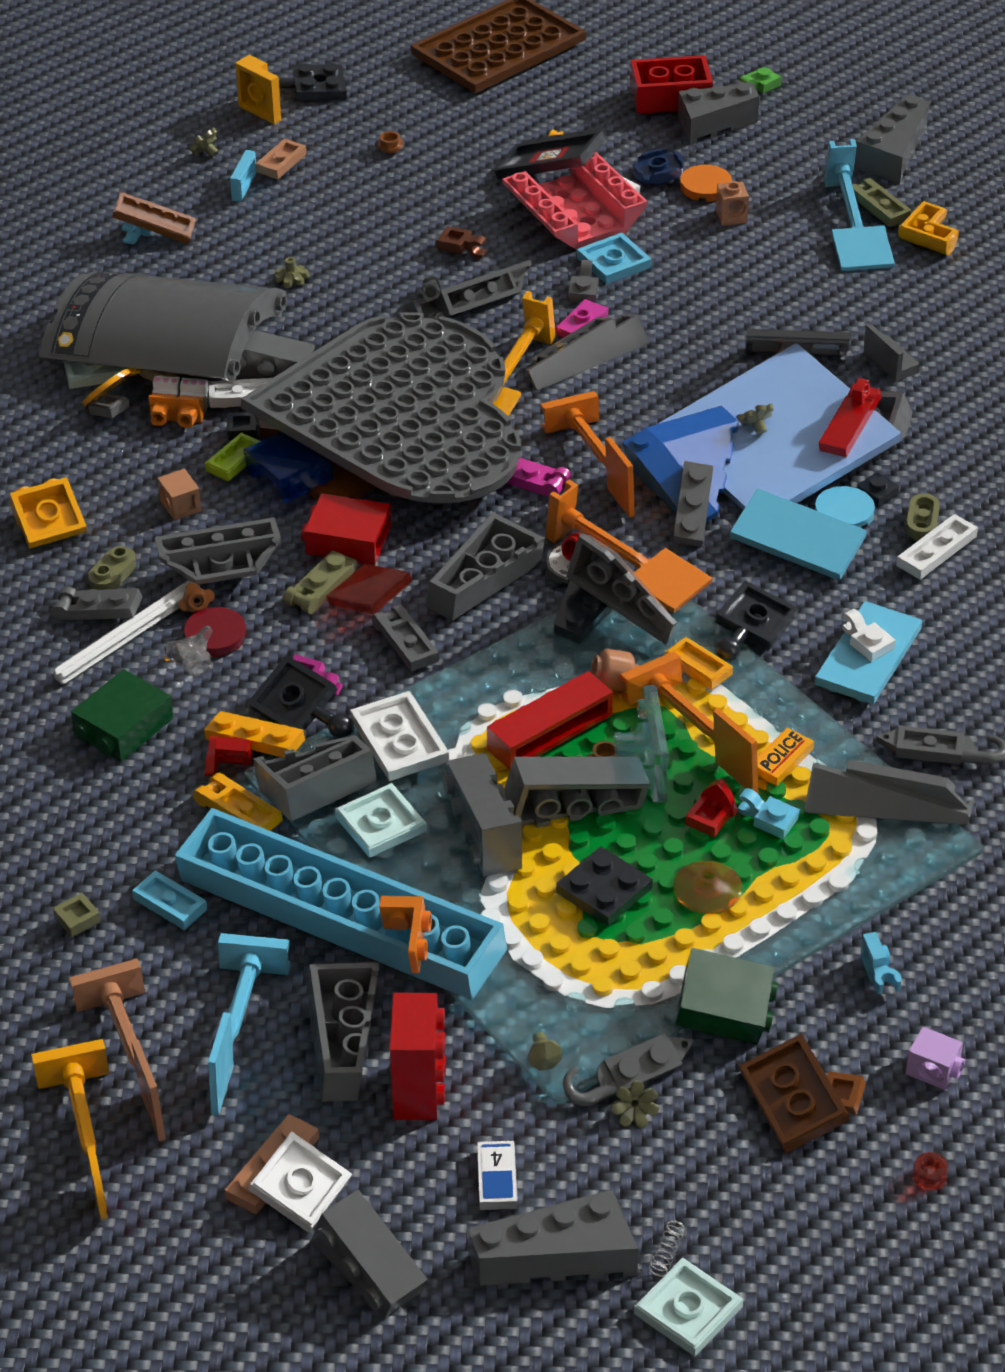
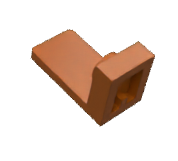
(408, 913)

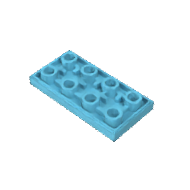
(798, 534)
(852, 673)

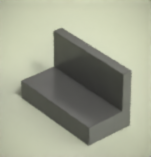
(889, 354)

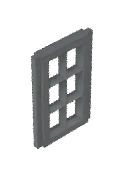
(811, 341)

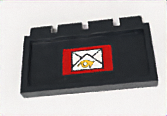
(551, 153)

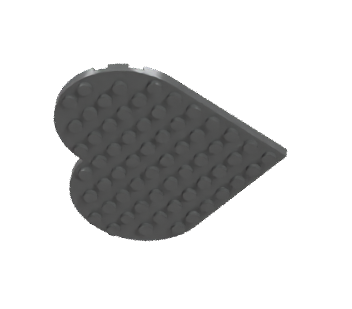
(401, 408)

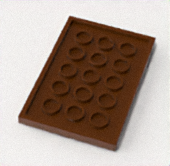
(497, 43)

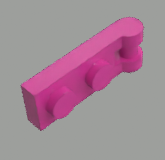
(539, 478)

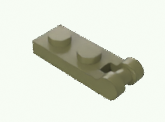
(881, 202)
(320, 581)

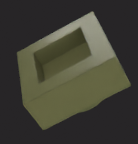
(76, 914)

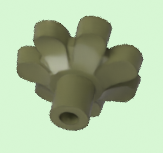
(205, 144)
(291, 273)
(756, 417)
(635, 1104)

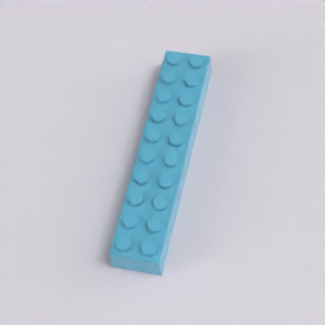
(336, 901)

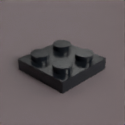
(604, 886)

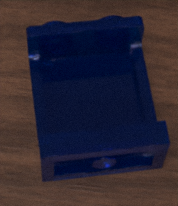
(288, 465)

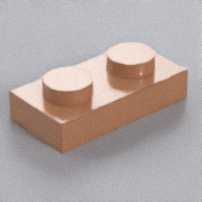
(281, 158)

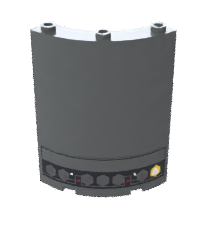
(157, 323)

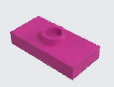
(580, 316)

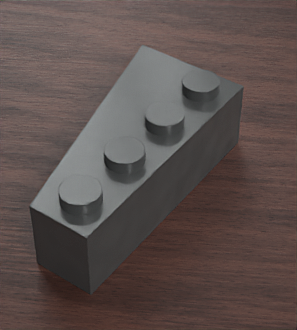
(893, 139)
(268, 356)
(484, 565)
(484, 814)
(340, 1019)

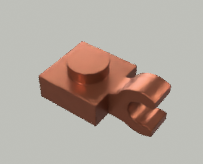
(457, 240)

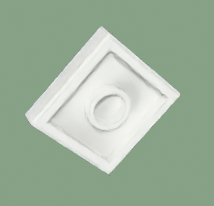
(300, 1182)

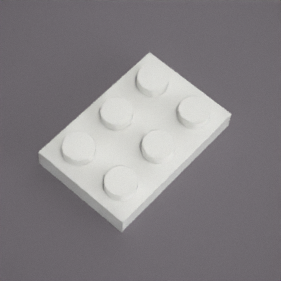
(399, 735)

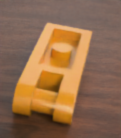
(237, 801)

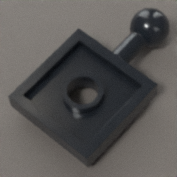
(316, 82)
(738, 618)
(314, 695)

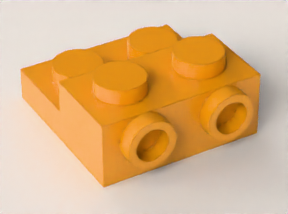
(258, 89)
(47, 512)

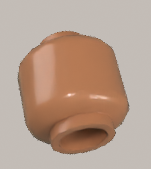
(609, 666)

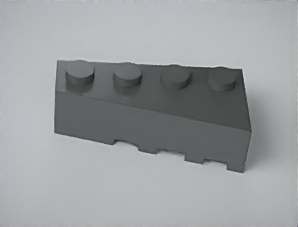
(574, 786)
(555, 1242)

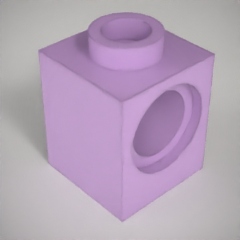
(935, 1058)

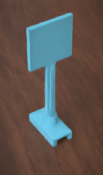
(855, 246)
(251, 957)

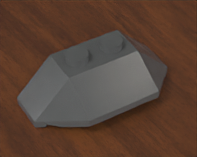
(220, 551)

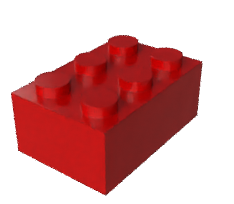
(657, 81)
(417, 1056)

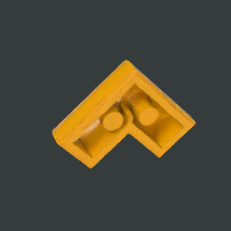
(925, 229)

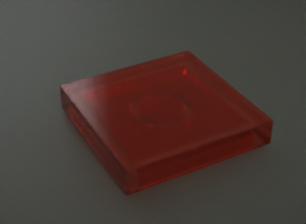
(369, 588)

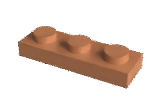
(238, 1189)

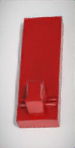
(850, 419)

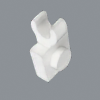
(868, 640)

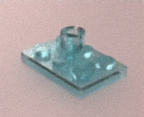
(647, 742)

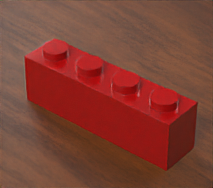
(550, 719)

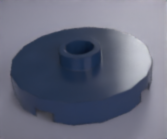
(658, 166)

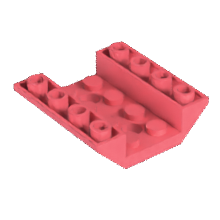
(583, 205)

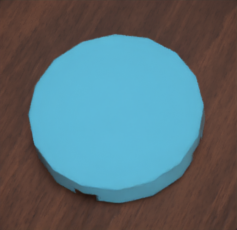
(846, 505)

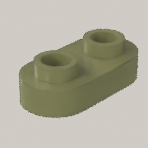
(922, 515)
(112, 568)

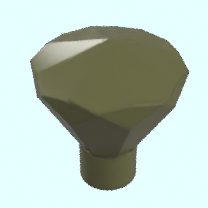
(544, 1052)

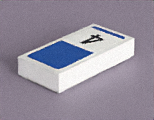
(497, 1175)

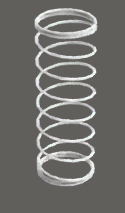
(660, 1263)

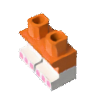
(178, 401)

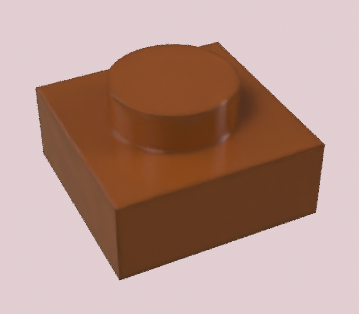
(848, 1088)

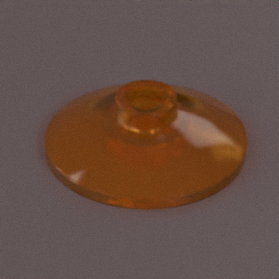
(707, 887)

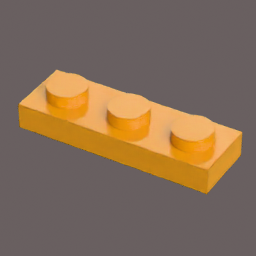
(263, 735)

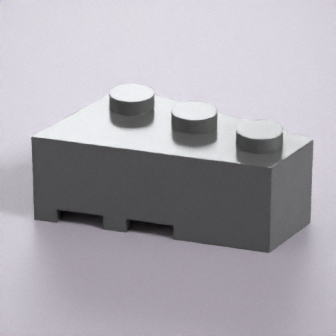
(716, 109)
(315, 777)
(368, 1254)

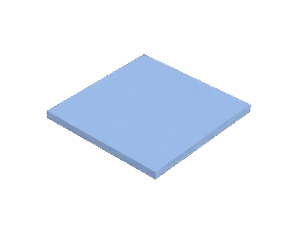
(788, 454)

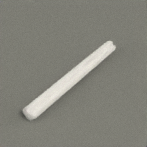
(120, 635)

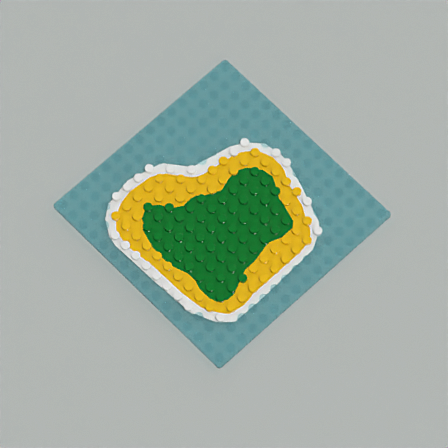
(622, 982)

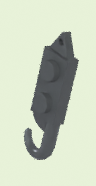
(939, 746)
(638, 1063)

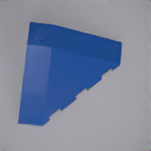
(698, 437)

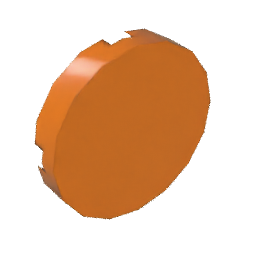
(702, 181)

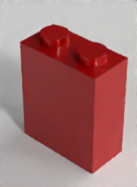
(348, 527)

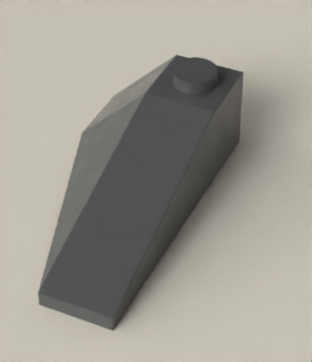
(613, 582)

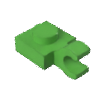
(763, 79)

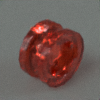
(926, 1180)

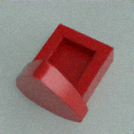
(227, 751)
(712, 809)

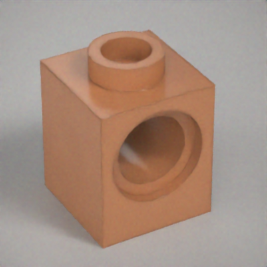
(732, 203)
(179, 494)

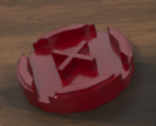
(227, 627)

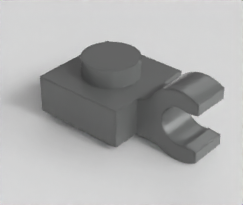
(585, 285)

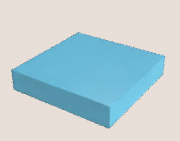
(614, 258)

